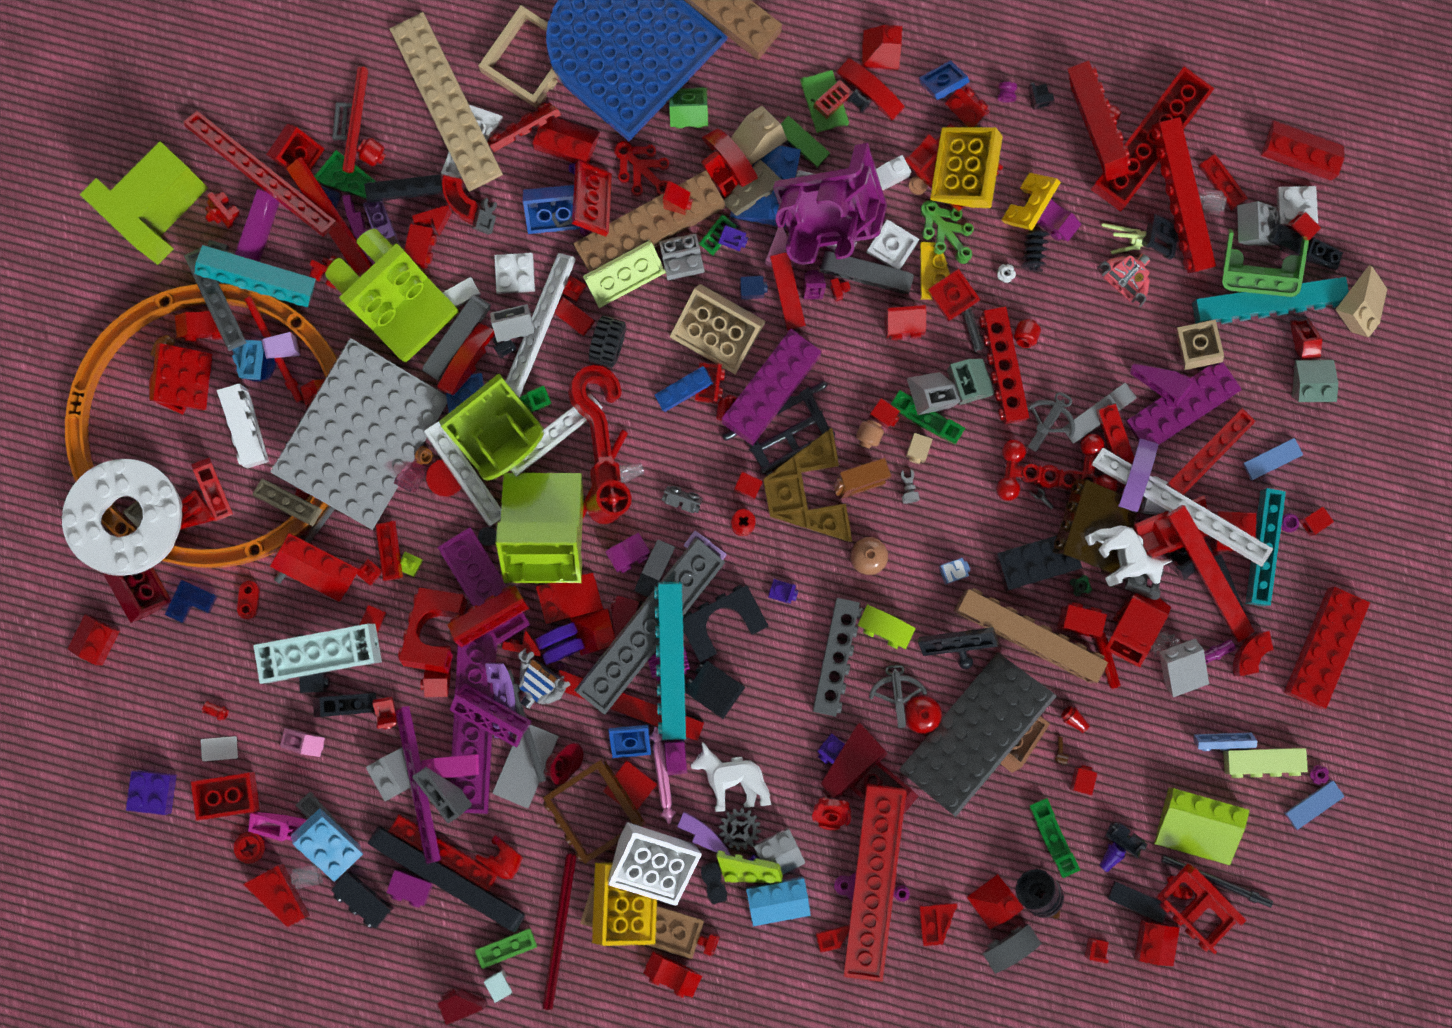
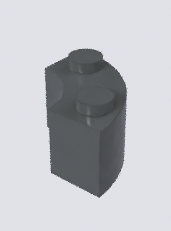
(1011, 948)

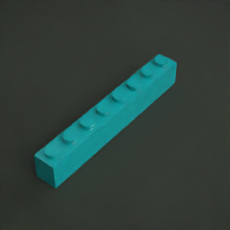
(1246, 304)
(671, 660)

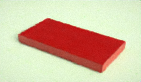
(591, 198)

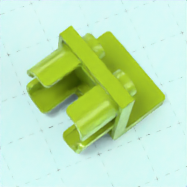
(393, 296)

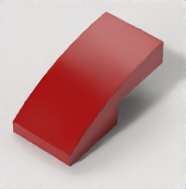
(573, 316)

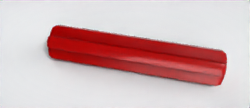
(1110, 669)

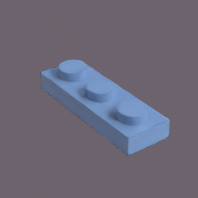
(1225, 741)

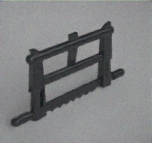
(816, 417)

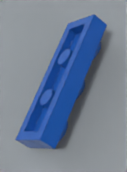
(683, 389)

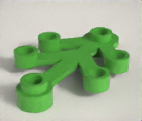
(945, 229)

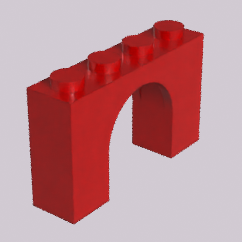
(427, 605)

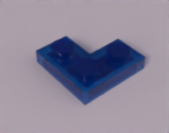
(186, 597)

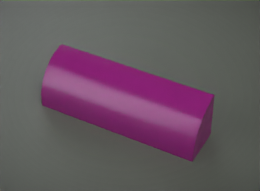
(257, 226)

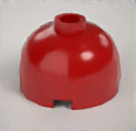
(922, 714)

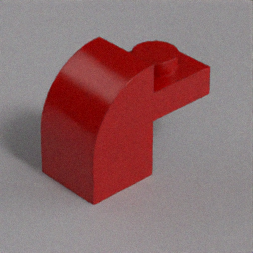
(719, 174)

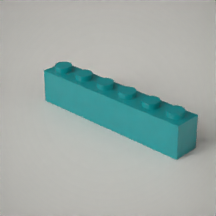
(254, 276)
(1267, 531)

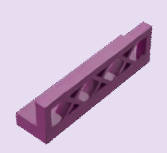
(491, 712)

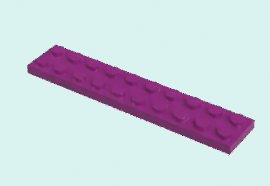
(468, 737)

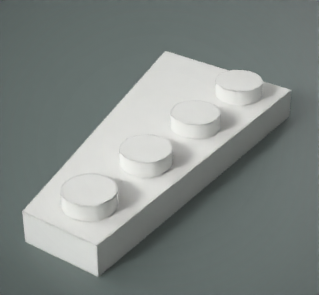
(488, 123)

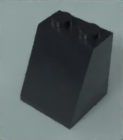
(714, 689)

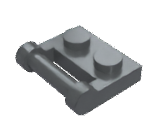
(1138, 585)

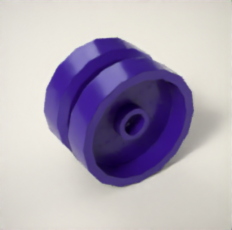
(558, 642)

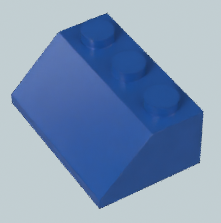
(542, 202)

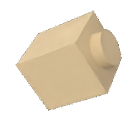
(918, 448)

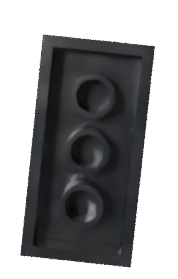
(1033, 563)

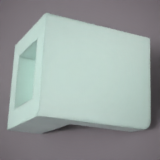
(498, 986)

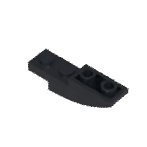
(1317, 252)

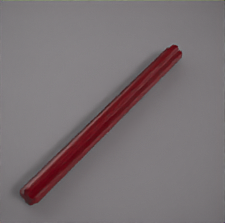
(559, 931)

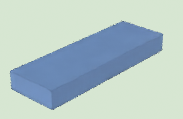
(1272, 459)
(1314, 804)

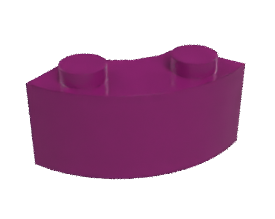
(1058, 222)

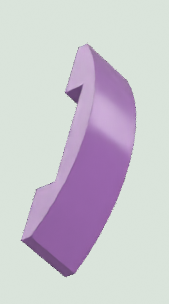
(1139, 475)
(502, 687)

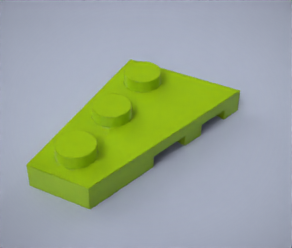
(742, 870)

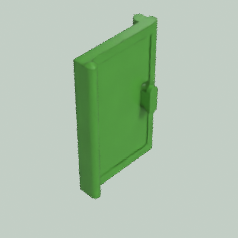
(813, 89)

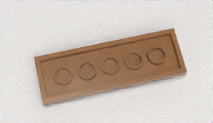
(674, 930)

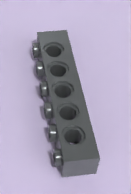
(841, 607)

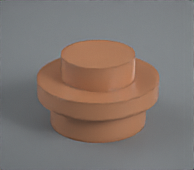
(917, 185)

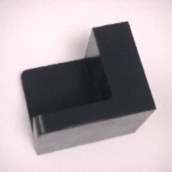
(1040, 96)

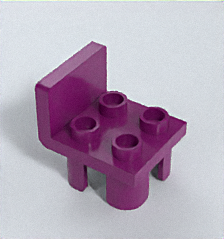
(831, 208)

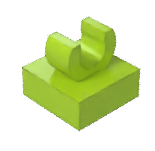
(410, 564)

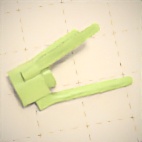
(1135, 237)

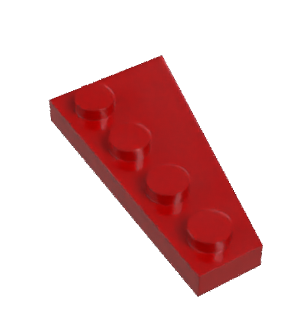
(524, 126)

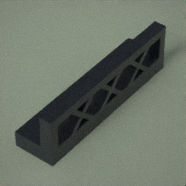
(403, 188)

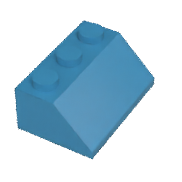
(778, 901)

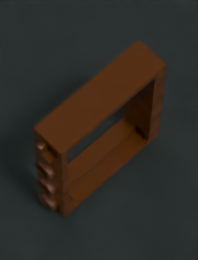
(620, 795)

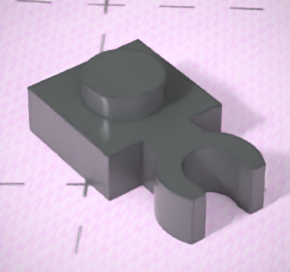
(484, 219)

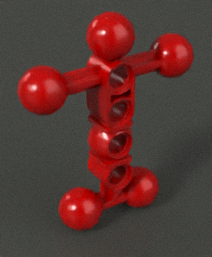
(1015, 452)

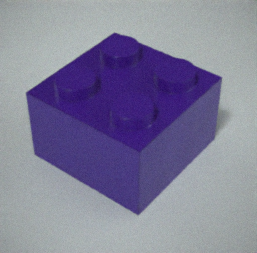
(151, 792)

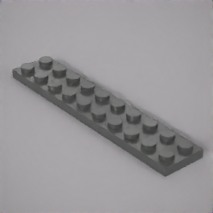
(638, 638)

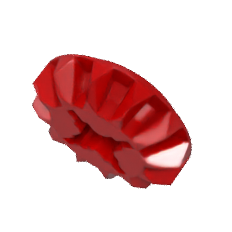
(241, 843)

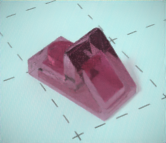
(411, 476)

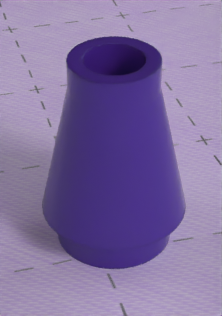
(1113, 855)

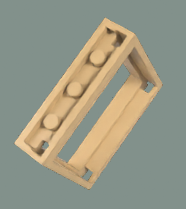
(499, 47)

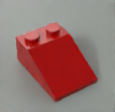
(569, 600)

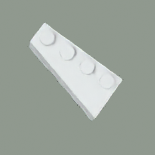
(243, 425)

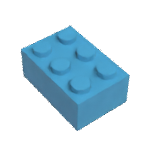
(326, 844)

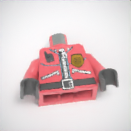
(1128, 276)

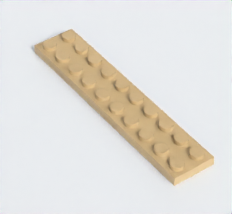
(446, 102)

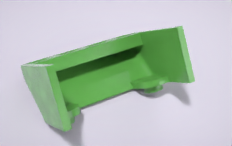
(1263, 280)

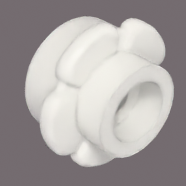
(1006, 268)

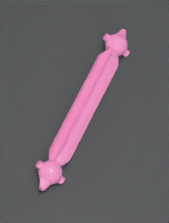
(662, 776)

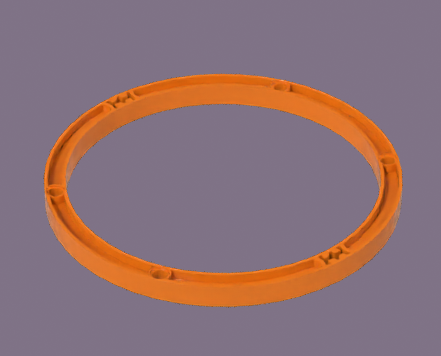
(98, 358)

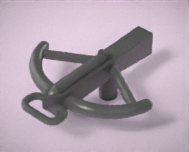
(1045, 428)
(896, 678)

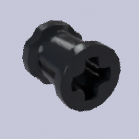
(859, 100)

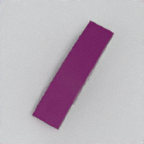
(356, 220)

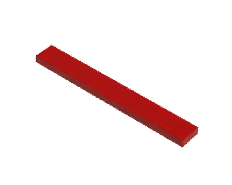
(340, 233)
(1210, 573)
(635, 707)

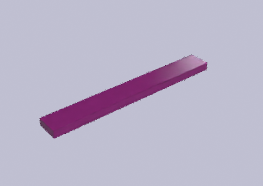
(419, 797)

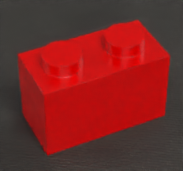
(419, 245)

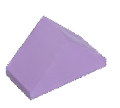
(281, 346)

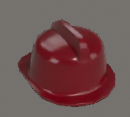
(564, 764)

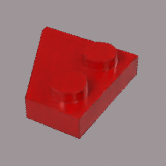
(195, 510)
(935, 922)

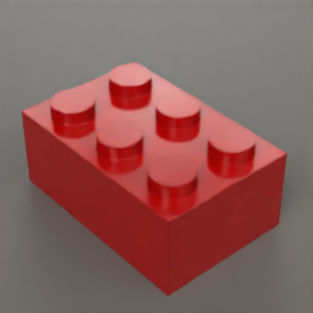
(225, 796)

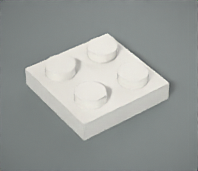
(1296, 199)
(892, 245)
(514, 273)

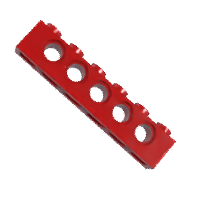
(1000, 317)

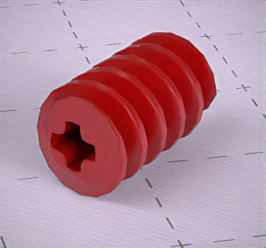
(743, 515)

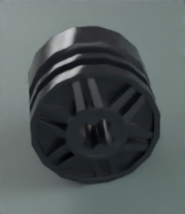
(1030, 890)

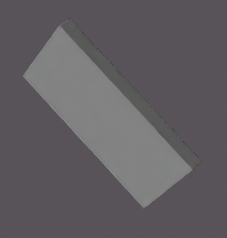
(518, 777)

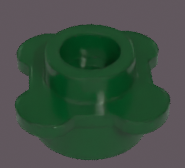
(1086, 588)

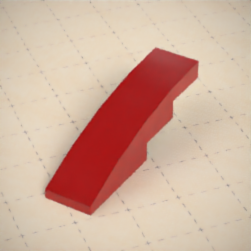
(464, 361)

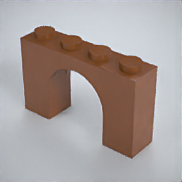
(862, 478)

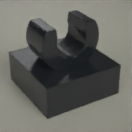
(504, 348)

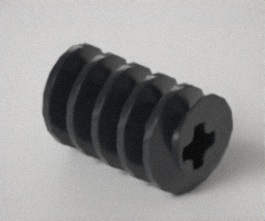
(1034, 250)

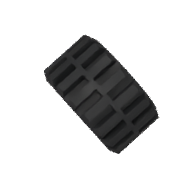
(607, 341)

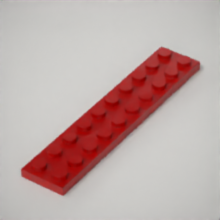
(874, 882)

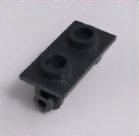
(1120, 835)

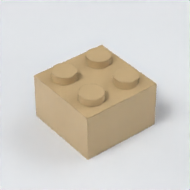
(1200, 344)

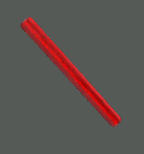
(355, 120)

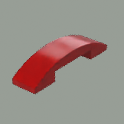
(871, 87)
(732, 156)

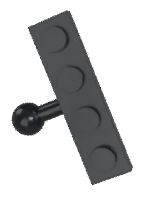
(960, 643)

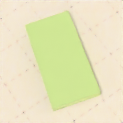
(624, 274)

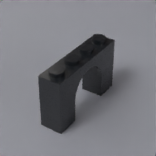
(740, 601)

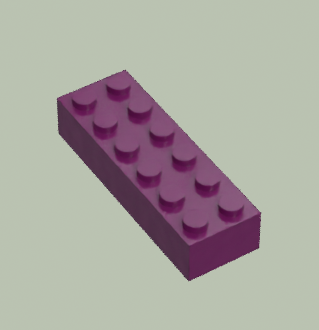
(771, 387)

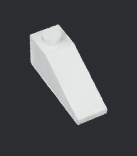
(893, 172)

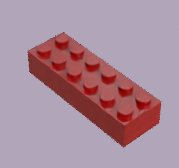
(1099, 121)
(1327, 647)

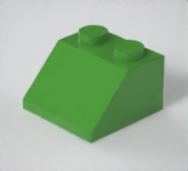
(689, 108)

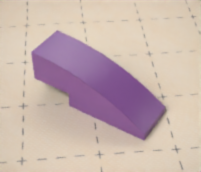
(703, 834)

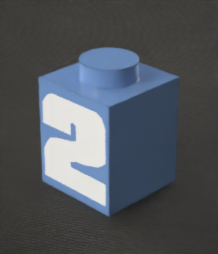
(954, 570)

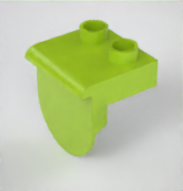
(493, 428)

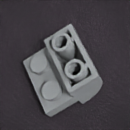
(681, 256)

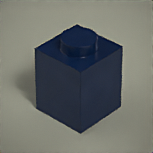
(753, 287)

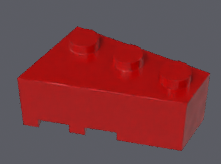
(279, 895)

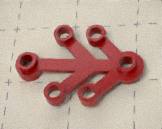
(639, 166)

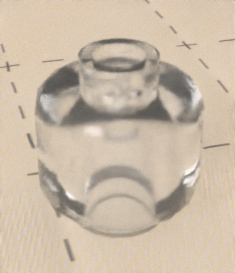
(1213, 202)

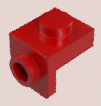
(385, 712)

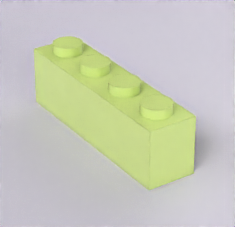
(1265, 761)

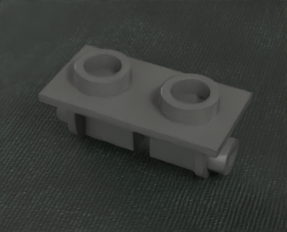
(690, 500)

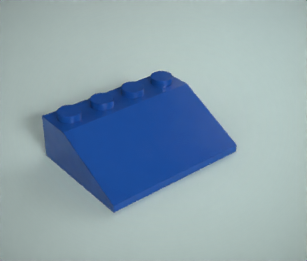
(784, 164)

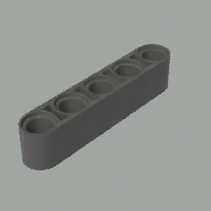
(867, 273)
(465, 323)

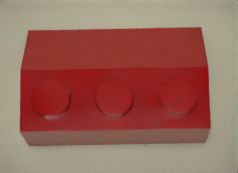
(566, 140)

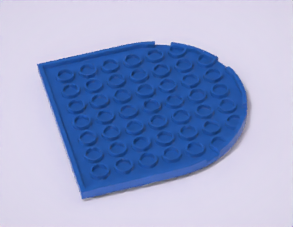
(628, 54)

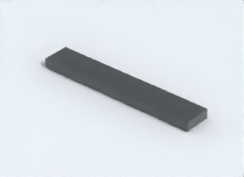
(217, 306)

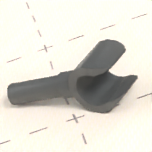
(1040, 496)

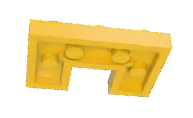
(1042, 190)

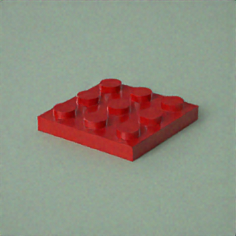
(181, 377)

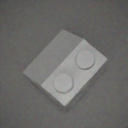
(390, 774)
(781, 849)

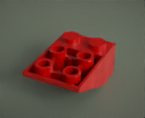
(1136, 631)

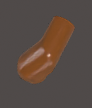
(166, 339)

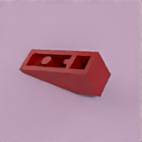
(211, 488)

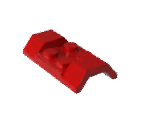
(924, 162)
(1159, 533)

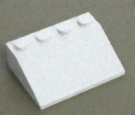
(653, 864)

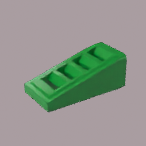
(707, 247)

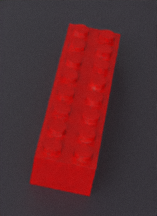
(1181, 100)

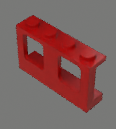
(1206, 897)

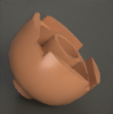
(869, 556)

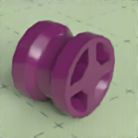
(1007, 92)

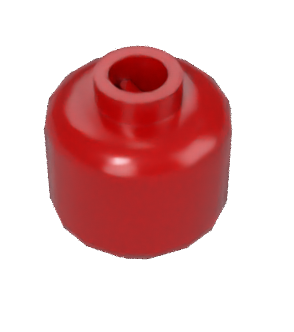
(371, 152)
(1027, 333)

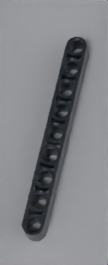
(447, 879)

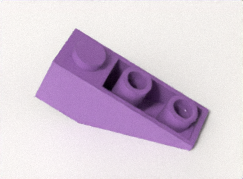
(380, 220)

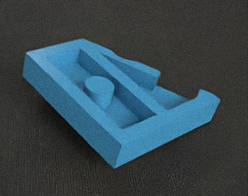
(249, 359)

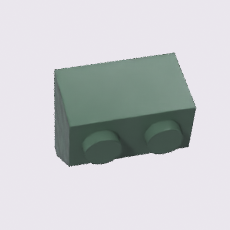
(1315, 381)

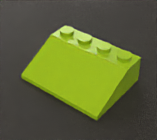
(1201, 826)

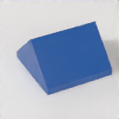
(630, 741)

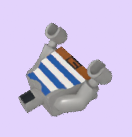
(539, 682)

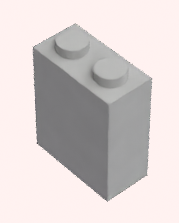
(1184, 667)

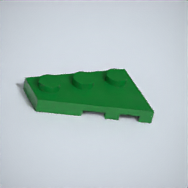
(333, 176)

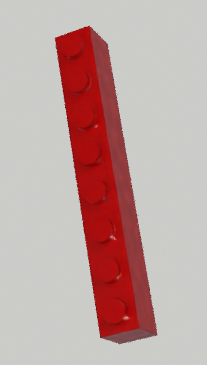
(1183, 195)

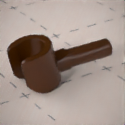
(1060, 757)

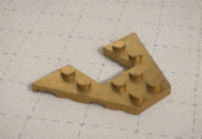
(787, 495)

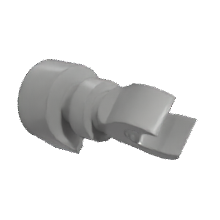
(910, 496)

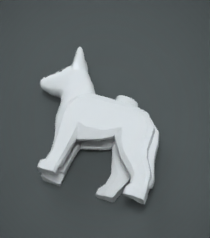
(1131, 554)
(728, 774)

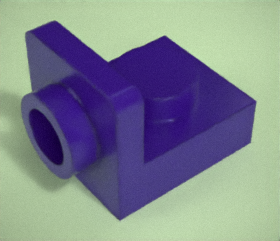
(733, 238)
(783, 591)
(830, 749)

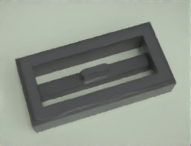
(342, 137)

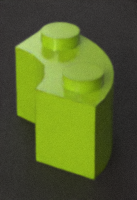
(886, 626)

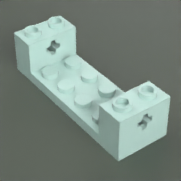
(317, 653)

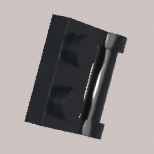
(1164, 231)

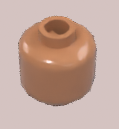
(869, 434)

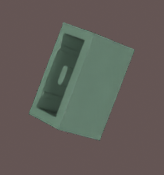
(971, 380)

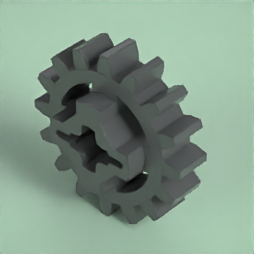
(746, 837)

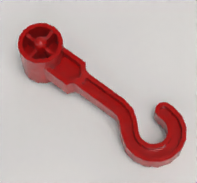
(609, 495)

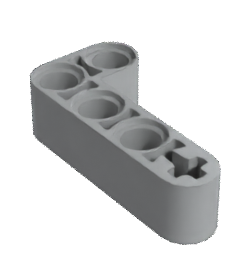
(1089, 419)

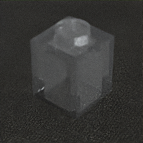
(306, 876)

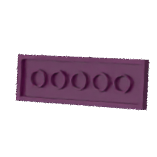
(1164, 419)
(478, 578)

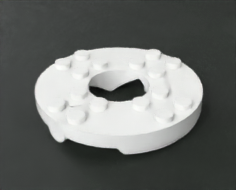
(97, 492)

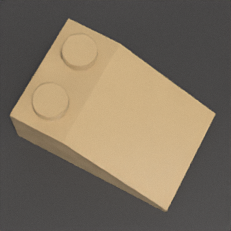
(758, 134)
(1364, 304)

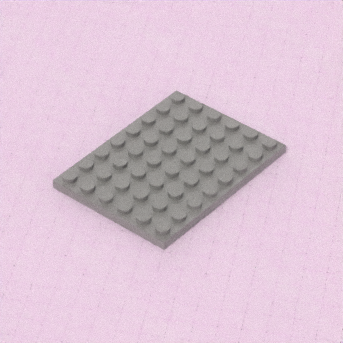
(359, 434)

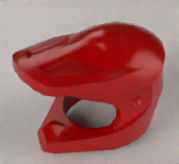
(506, 863)

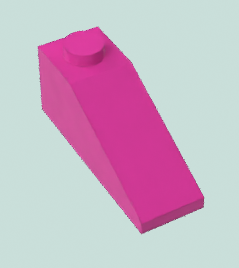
(453, 766)

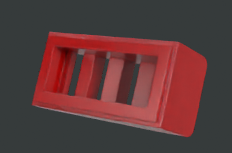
(819, 106)

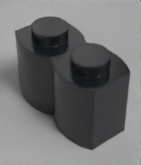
(715, 886)

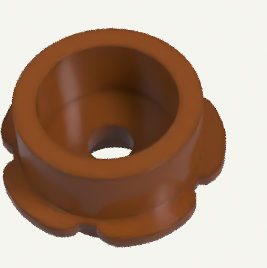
(425, 458)

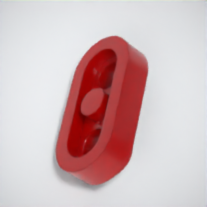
(250, 600)

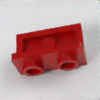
(967, 106)
(713, 392)

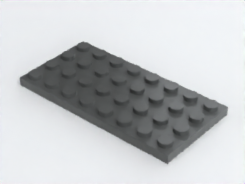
(977, 733)

